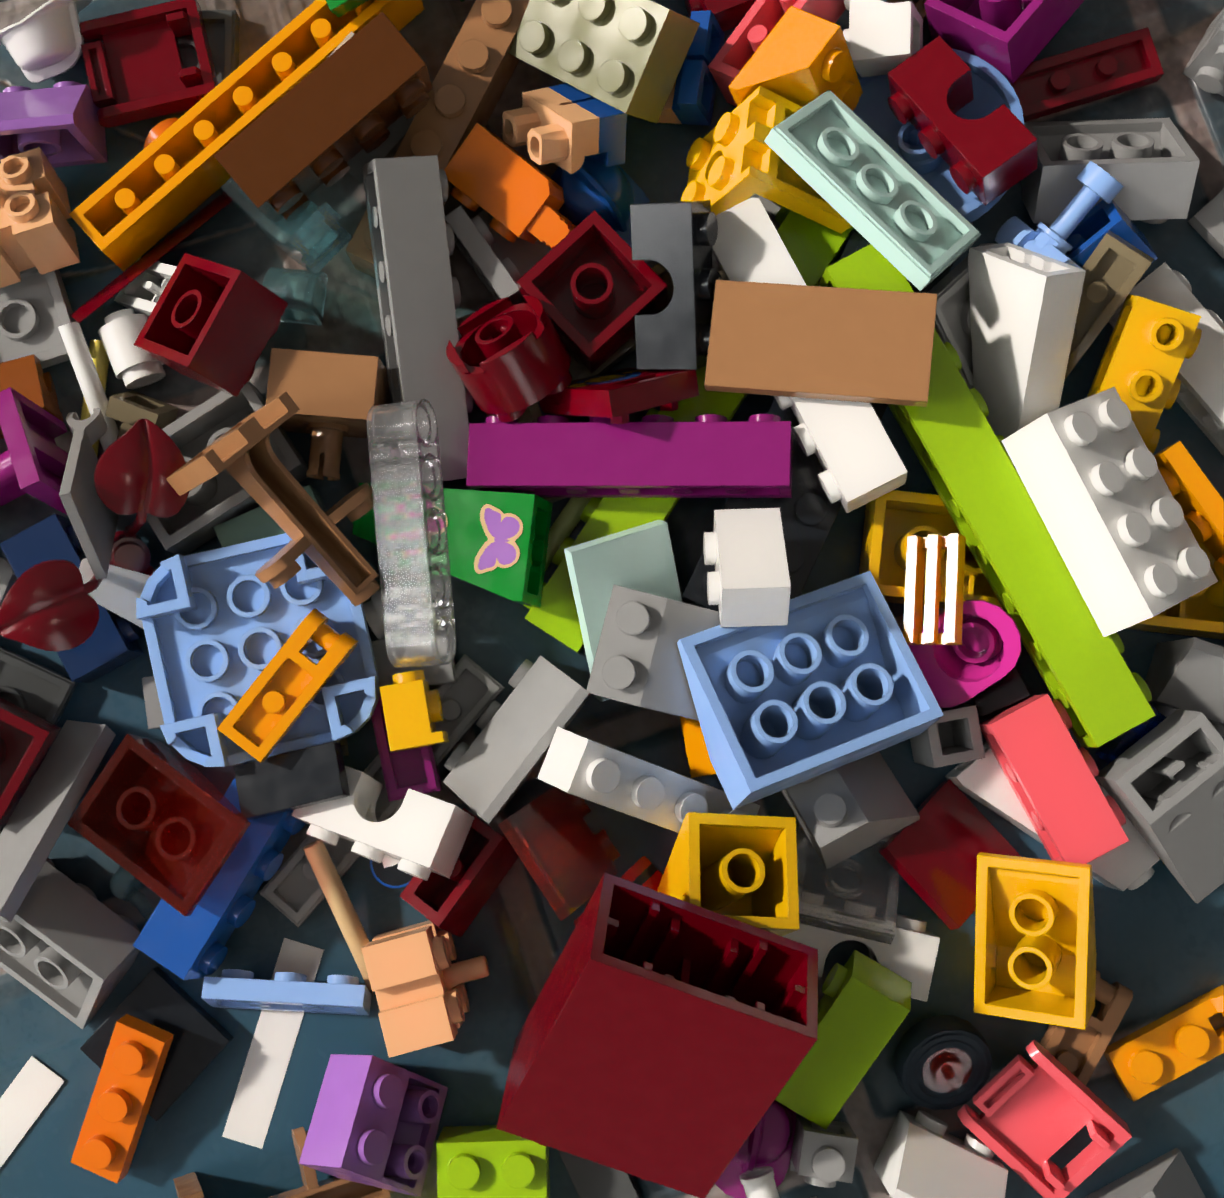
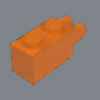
(508, 188)

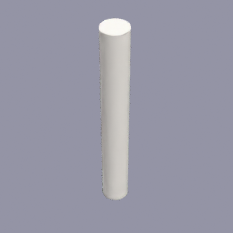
(88, 377)

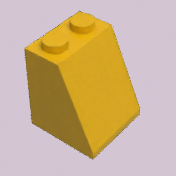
(737, 868)

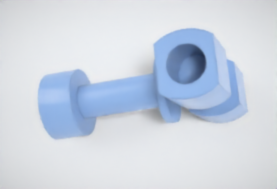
(1051, 240)

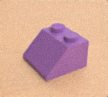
(56, 120)

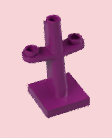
(32, 459)

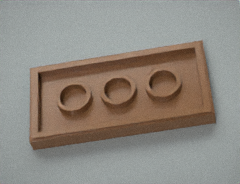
(821, 342)

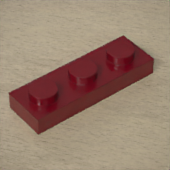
(1088, 74)

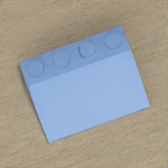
(806, 692)

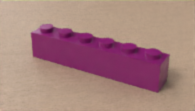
(633, 458)

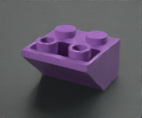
(374, 1124)

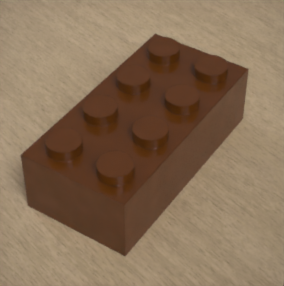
(328, 120)

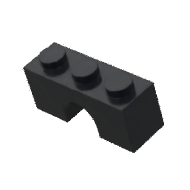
(682, 241)

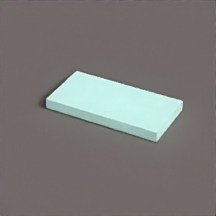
(873, 188)

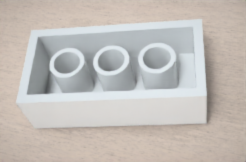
(1109, 511)

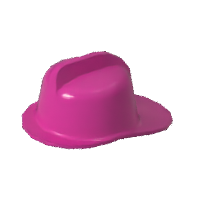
(986, 654)

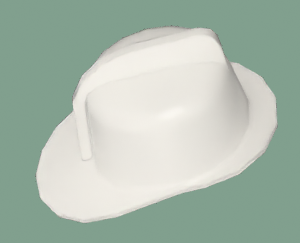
(46, 39)

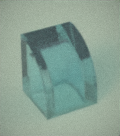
(302, 291)

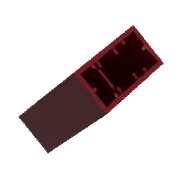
(660, 1037)

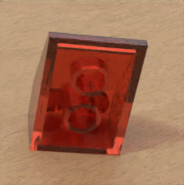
(160, 821)
(561, 848)

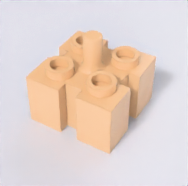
(33, 218)
(418, 987)

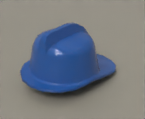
(600, 189)

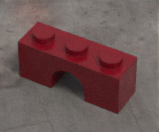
(982, 153)

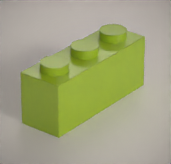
(855, 1022)

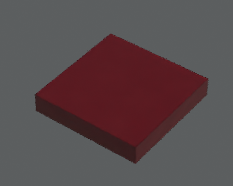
(941, 852)

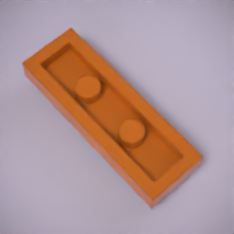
(122, 1098)

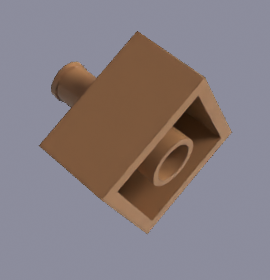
(332, 399)

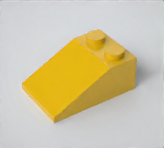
(1035, 940)

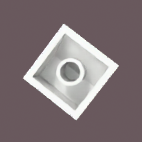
(930, 1163)

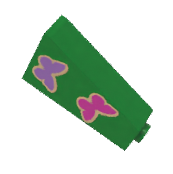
(492, 540)

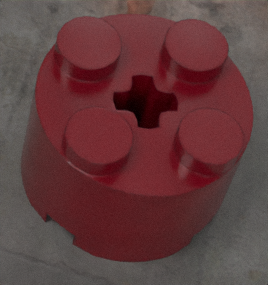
(510, 357)

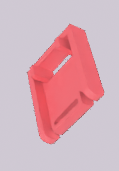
(1034, 1113)

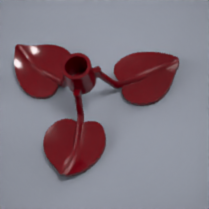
(49, 601)

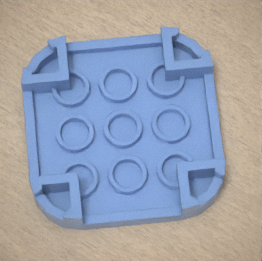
(220, 626)

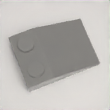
(640, 652)

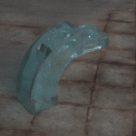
(308, 238)

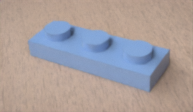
(287, 993)

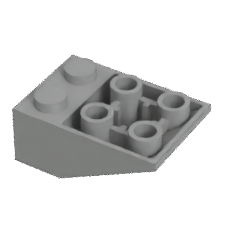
(1175, 797)

